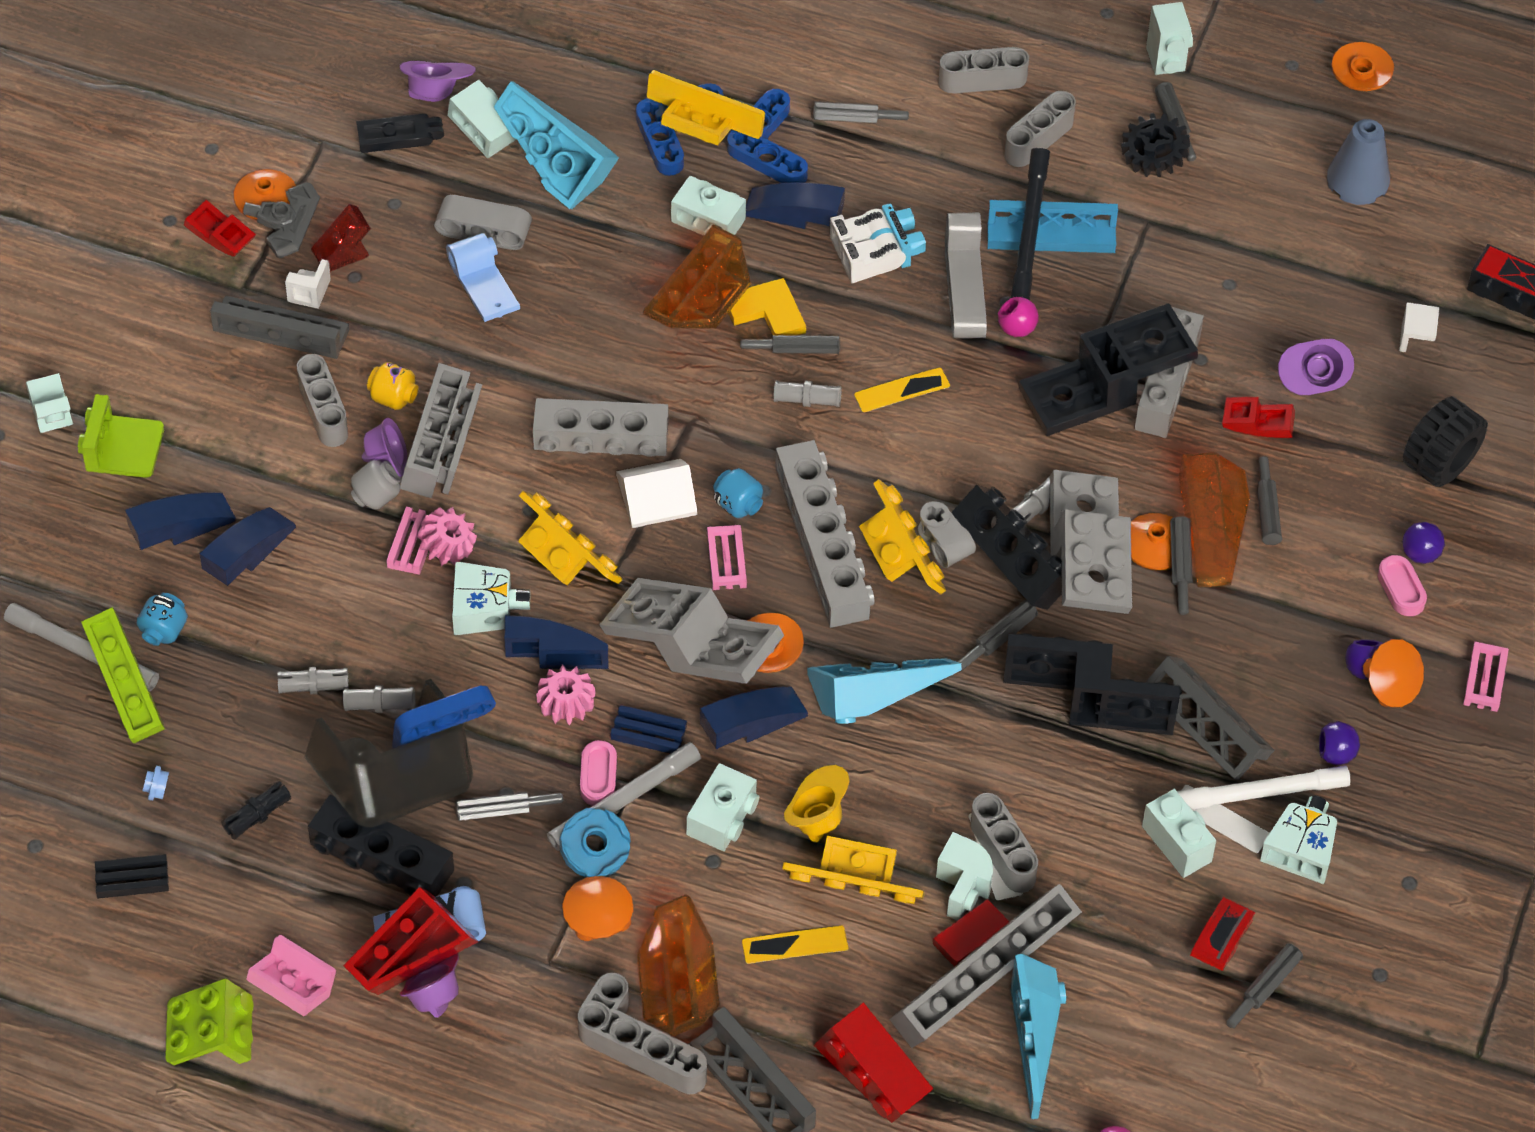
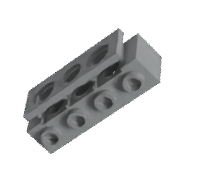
(432, 437)

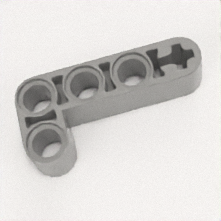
(965, 275)
(681, 1068)

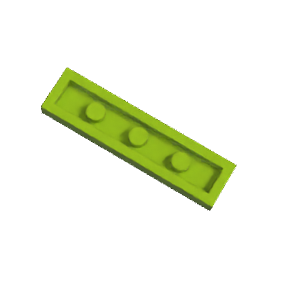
(123, 675)

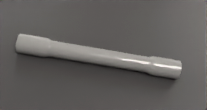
(35, 624)
(670, 766)

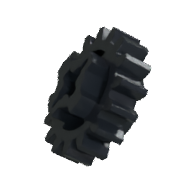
(1155, 145)

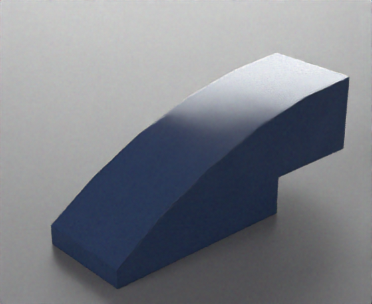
(796, 203)
(178, 518)
(245, 544)
(554, 644)
(751, 715)

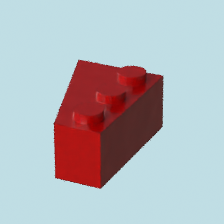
(409, 943)
(873, 1063)

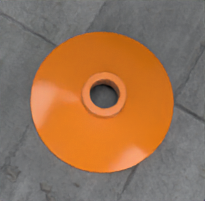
(1362, 66)
(262, 186)
(1149, 550)
(788, 648)

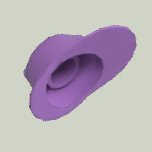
(434, 80)
(1316, 366)
(386, 444)
(433, 987)

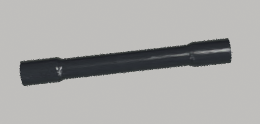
(1037, 176)

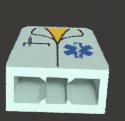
(484, 598)
(1302, 840)

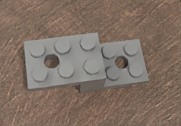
(1091, 541)
(692, 630)

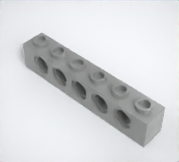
(840, 604)
(984, 966)

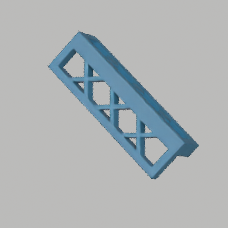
(1054, 232)

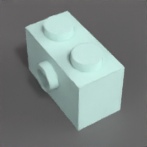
(1168, 38)
(477, 118)
(702, 205)
(722, 807)
(1179, 833)

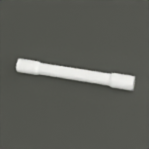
(1318, 780)

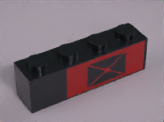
(1504, 280)

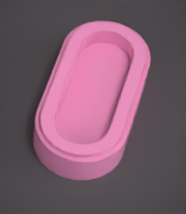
(1402, 585)
(598, 771)

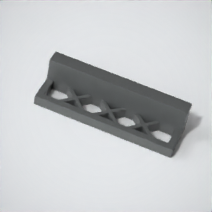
(279, 326)
(1219, 711)
(761, 1069)

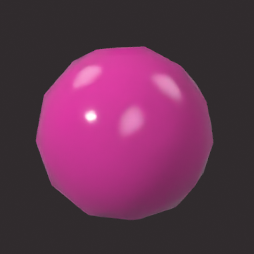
(1018, 317)

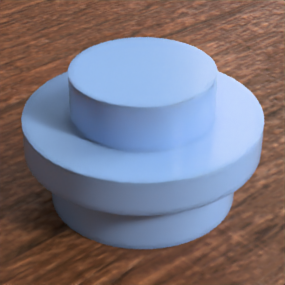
(155, 783)

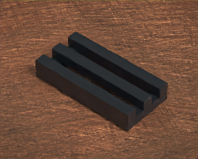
(131, 871)

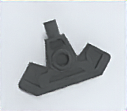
(286, 219)

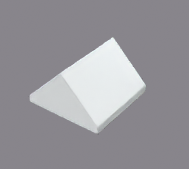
(657, 492)

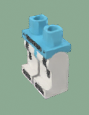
(876, 241)

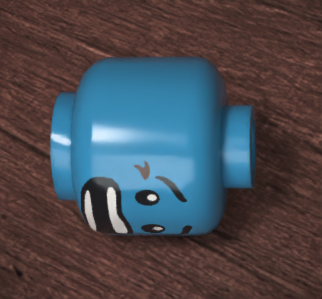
(738, 493)
(162, 619)

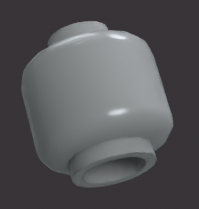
(375, 484)

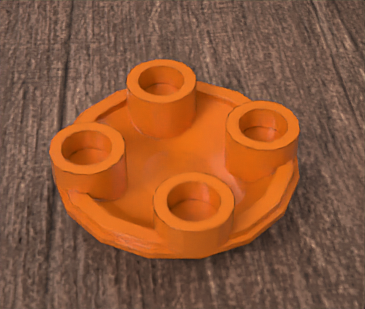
(1395, 673)
(598, 908)

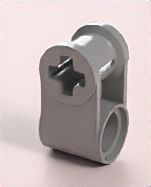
(944, 534)

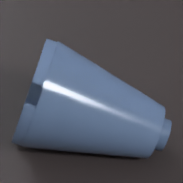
(1361, 165)

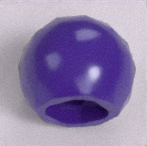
(1423, 542)
(1358, 653)
(1338, 743)

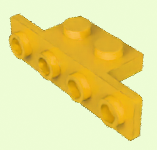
(702, 111)
(895, 541)
(559, 547)
(857, 865)

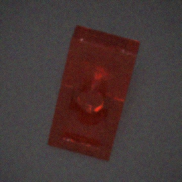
(342, 240)

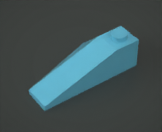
(561, 152)
(857, 691)
(1036, 1011)

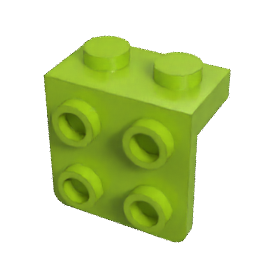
(119, 443)
(210, 1021)

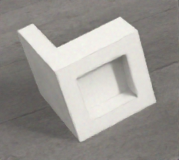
(307, 286)
(1418, 323)

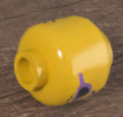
(392, 385)

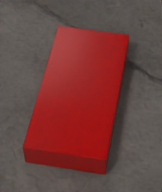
(969, 932)

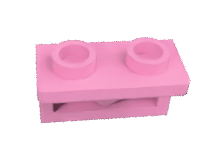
(293, 976)

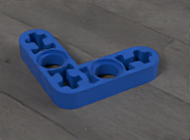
(658, 148)
(773, 169)
(442, 714)

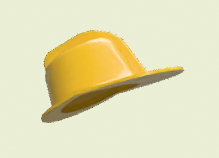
(818, 802)

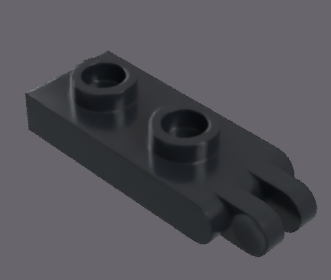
(398, 132)

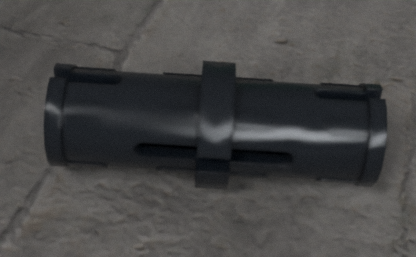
(256, 810)

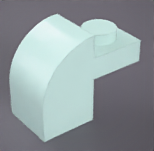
(49, 403)
(969, 869)

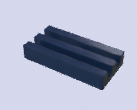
(651, 725)

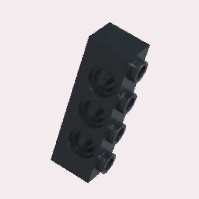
(976, 514)
(401, 848)

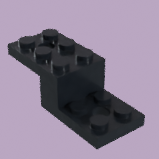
(1108, 369)
(1087, 672)

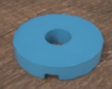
(581, 857)

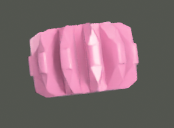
(447, 536)
(565, 695)

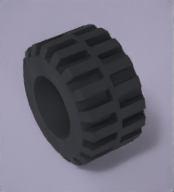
(1445, 441)

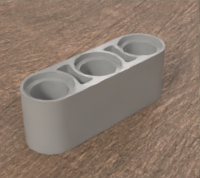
(983, 70)
(1040, 127)
(465, 217)
(322, 400)
(1004, 828)

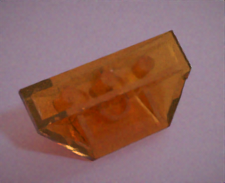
(703, 284)
(677, 969)

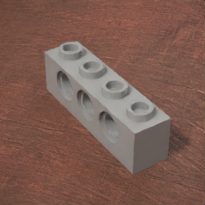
(1165, 387)
(600, 427)

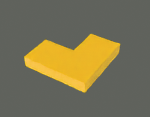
(774, 303)

